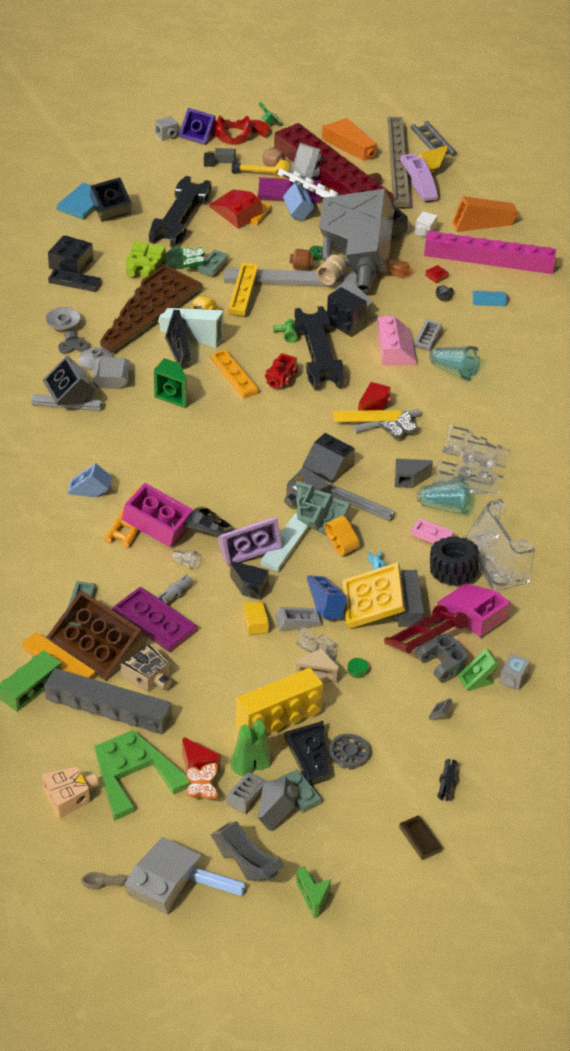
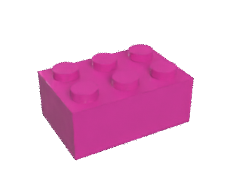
(156, 514)

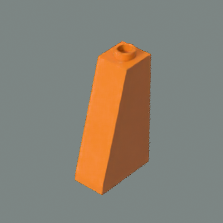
(350, 139)
(482, 214)

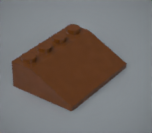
(101, 640)

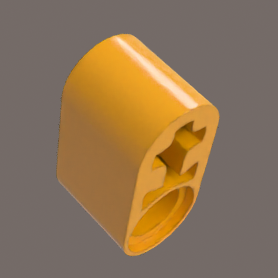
(341, 535)

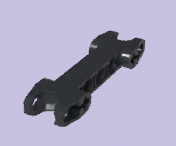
(173, 224)
(322, 365)

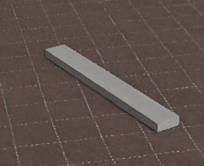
(288, 277)

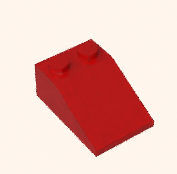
(238, 207)

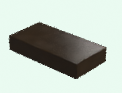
(420, 837)

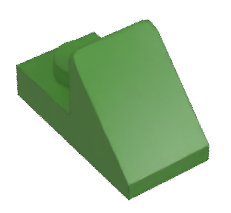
(479, 670)
(313, 893)

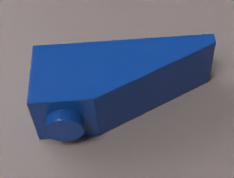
(327, 597)

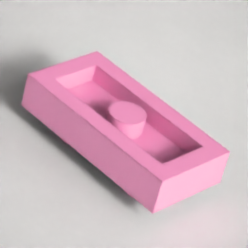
(430, 532)

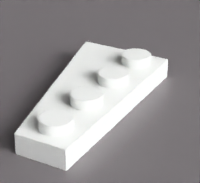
(307, 183)

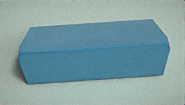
(489, 298)

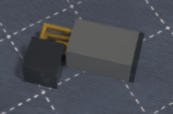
(221, 155)

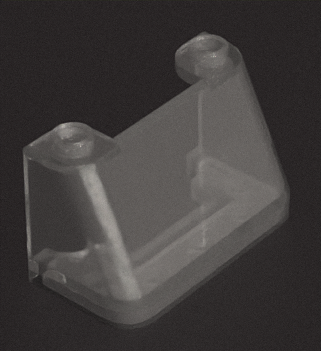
(501, 560)

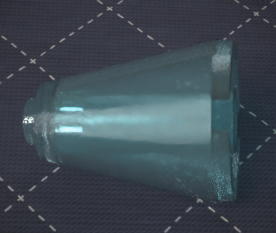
(457, 360)
(446, 495)

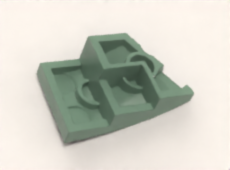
(318, 507)

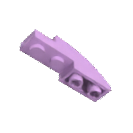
(421, 176)

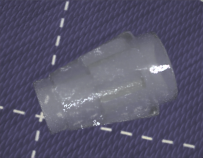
(189, 559)

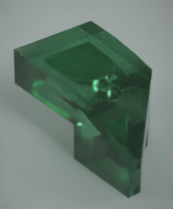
(174, 257)

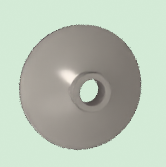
(62, 318)
(88, 356)

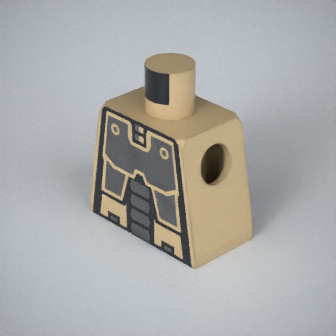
(147, 669)

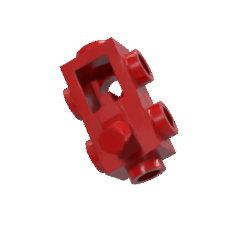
(281, 371)

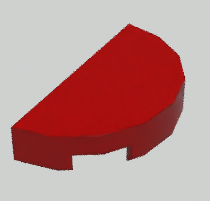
(260, 127)

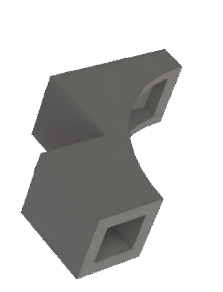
(252, 861)

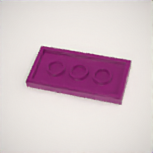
(275, 189)
(156, 619)

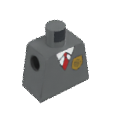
(307, 477)

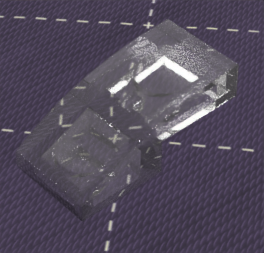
(311, 643)

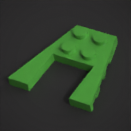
(126, 756)

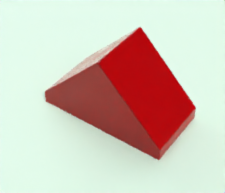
(198, 755)

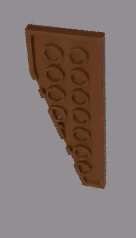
(157, 292)

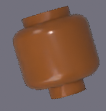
(302, 259)

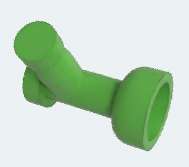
(290, 334)

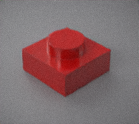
(437, 274)

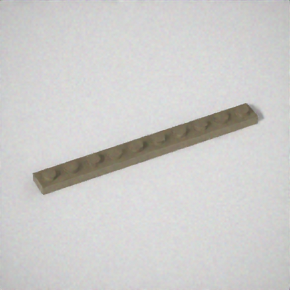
(398, 170)

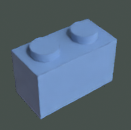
(298, 202)

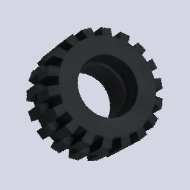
(454, 560)

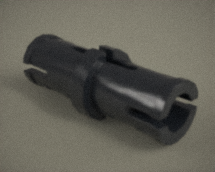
(447, 779)

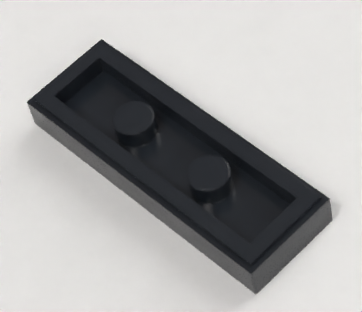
(74, 280)

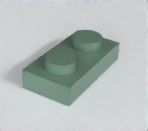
(213, 262)
(306, 796)

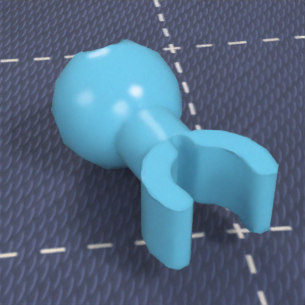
(377, 562)

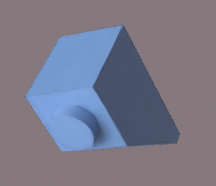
(90, 482)

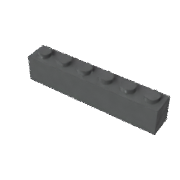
(108, 701)

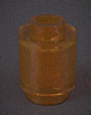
(398, 267)

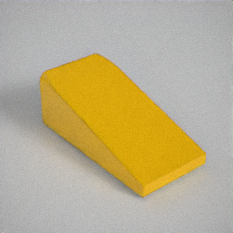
(256, 618)

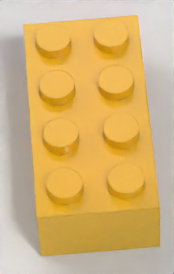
(281, 702)

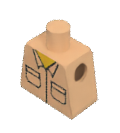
(68, 789)

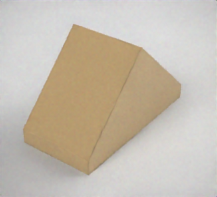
(321, 665)

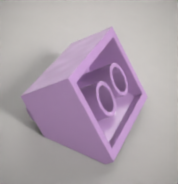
(250, 541)

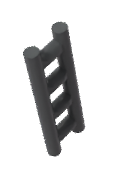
(433, 134)

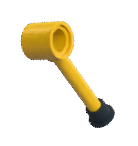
(282, 164)

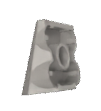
(307, 161)
(111, 372)

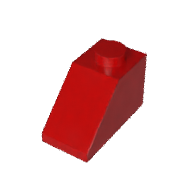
(375, 397)

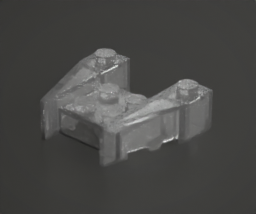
(475, 461)

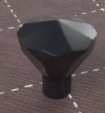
(443, 292)

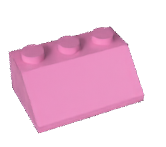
(395, 342)

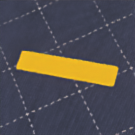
(366, 416)

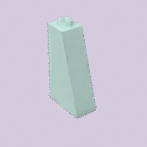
(199, 325)

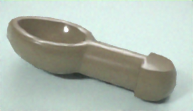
(96, 880)

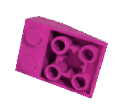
(481, 605)

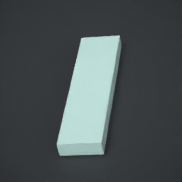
(290, 538)

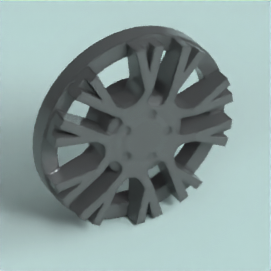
(349, 751)

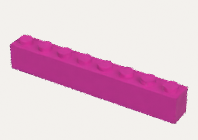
(490, 252)

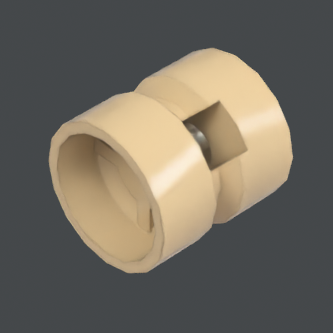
(331, 269)

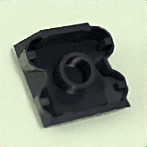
(207, 521)

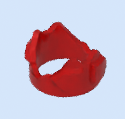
(244, 124)

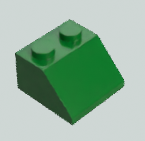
(170, 383)

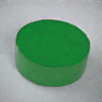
(357, 667)

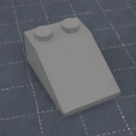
(162, 874)

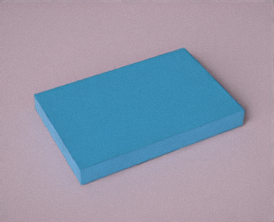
(77, 202)

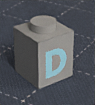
(514, 671)

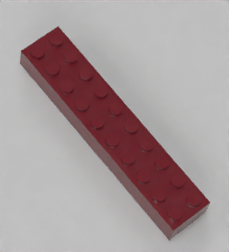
(335, 170)

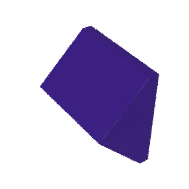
(198, 126)

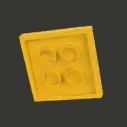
(373, 595)

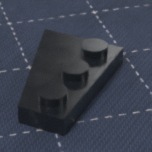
(177, 339)
(309, 751)

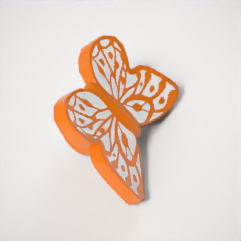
(201, 781)

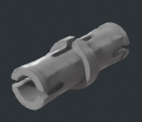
(175, 589)

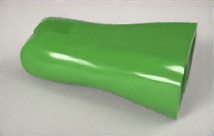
(251, 749)

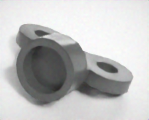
(72, 343)

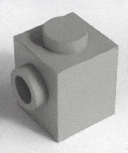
(166, 128)

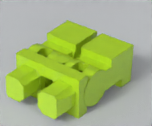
(144, 259)

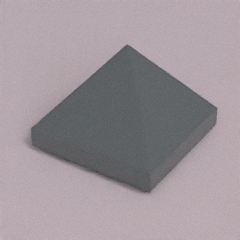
(441, 710)

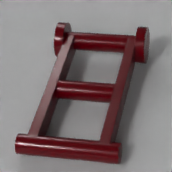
(439, 613)

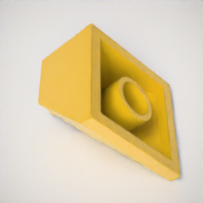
(433, 157)

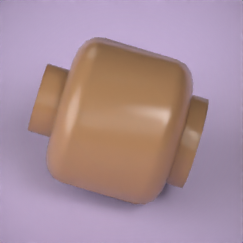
(272, 156)

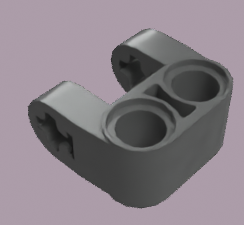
(448, 651)

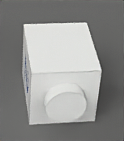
(425, 223)

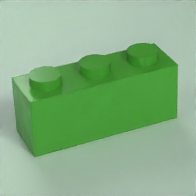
(28, 681)

